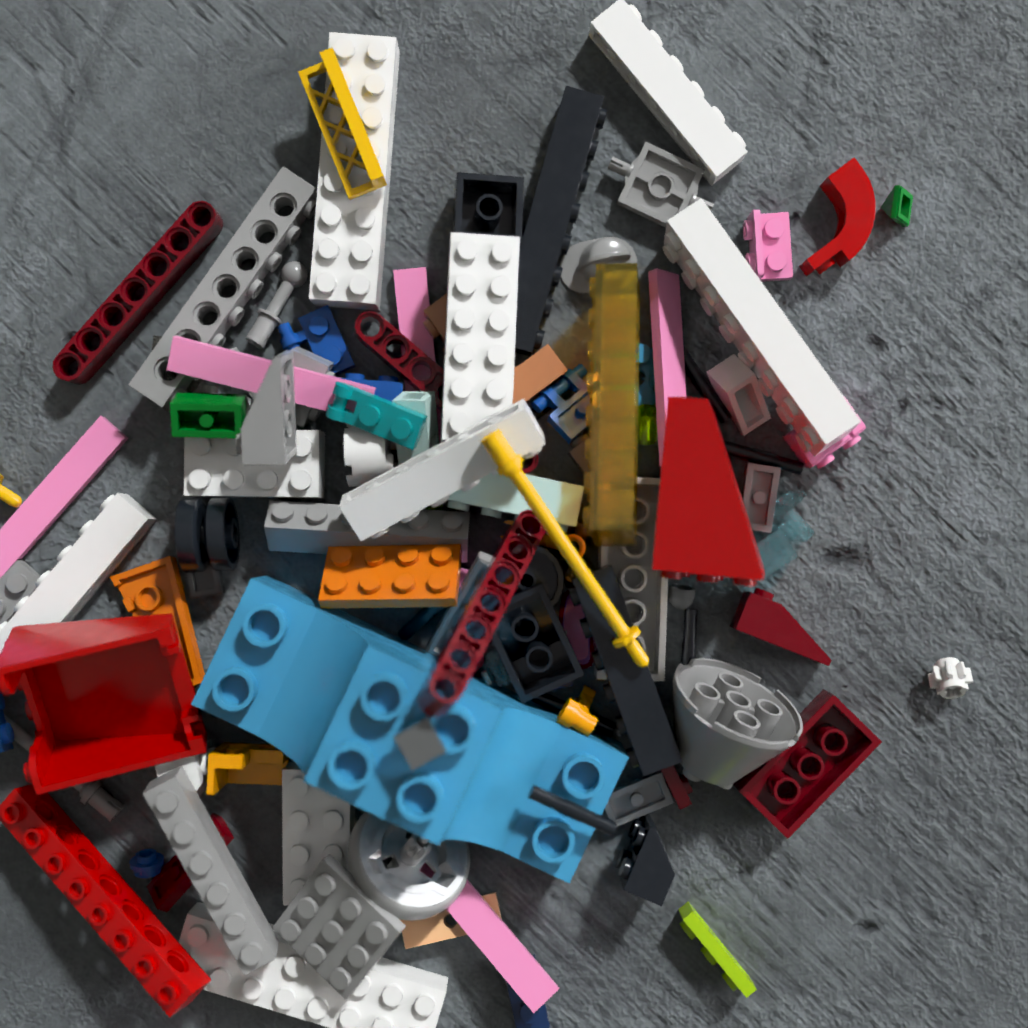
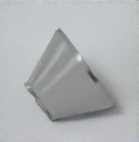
(728, 721)

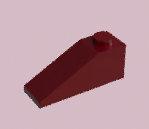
(773, 623)

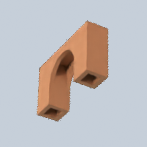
(529, 377)

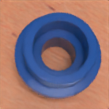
(146, 863)

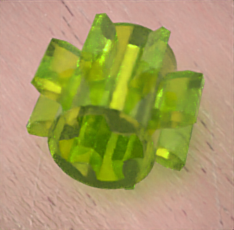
(647, 425)

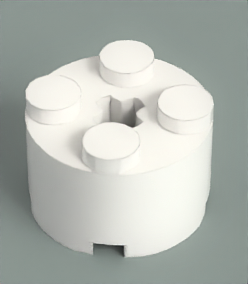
(366, 455)

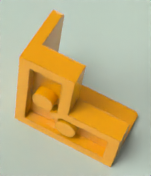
(244, 765)

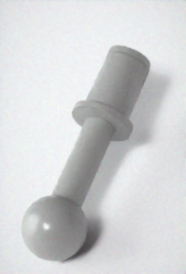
(293, 276)

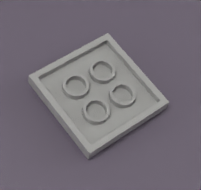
(337, 927)

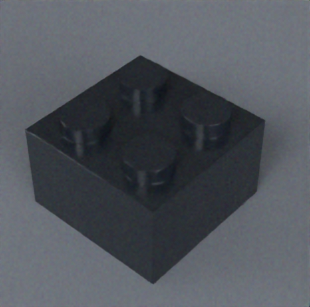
(488, 204)

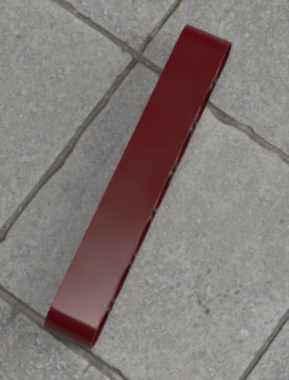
(122, 297)
(413, 357)
(506, 567)

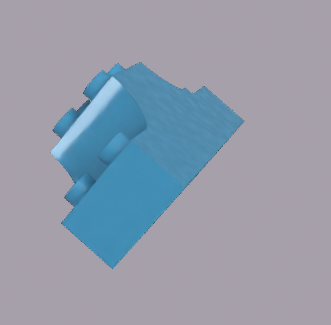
(341, 689)

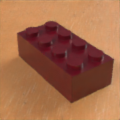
(810, 770)

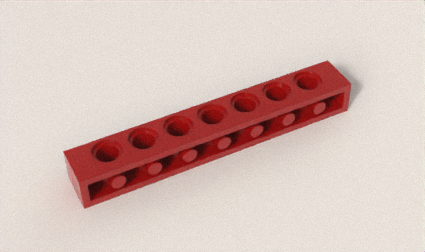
(103, 899)

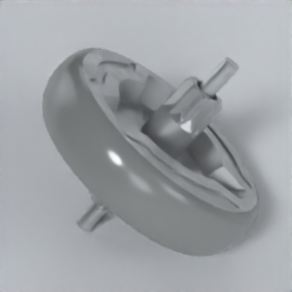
(402, 886)

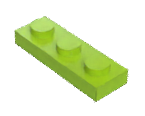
(715, 950)

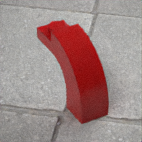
(855, 209)

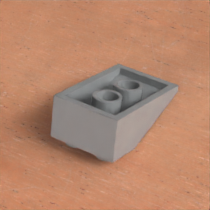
(270, 425)

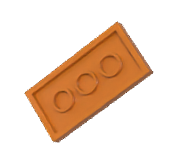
(391, 576)

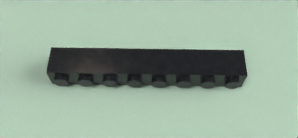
(553, 210)

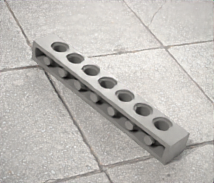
(284, 190)

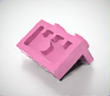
(769, 245)

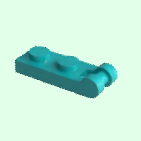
(377, 415)

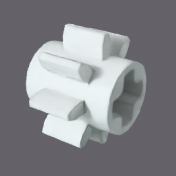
(950, 678)

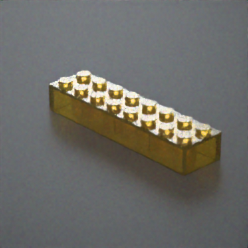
(613, 406)

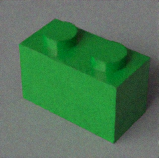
(207, 415)

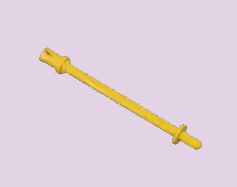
(510, 466)

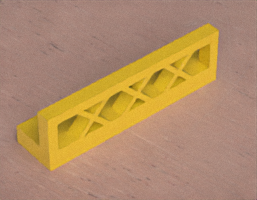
(351, 115)

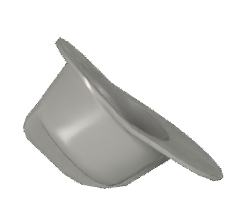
(582, 260)

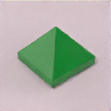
(898, 205)

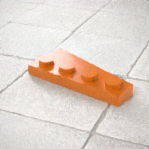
(159, 590)

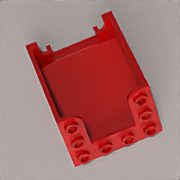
(700, 505)
(102, 697)

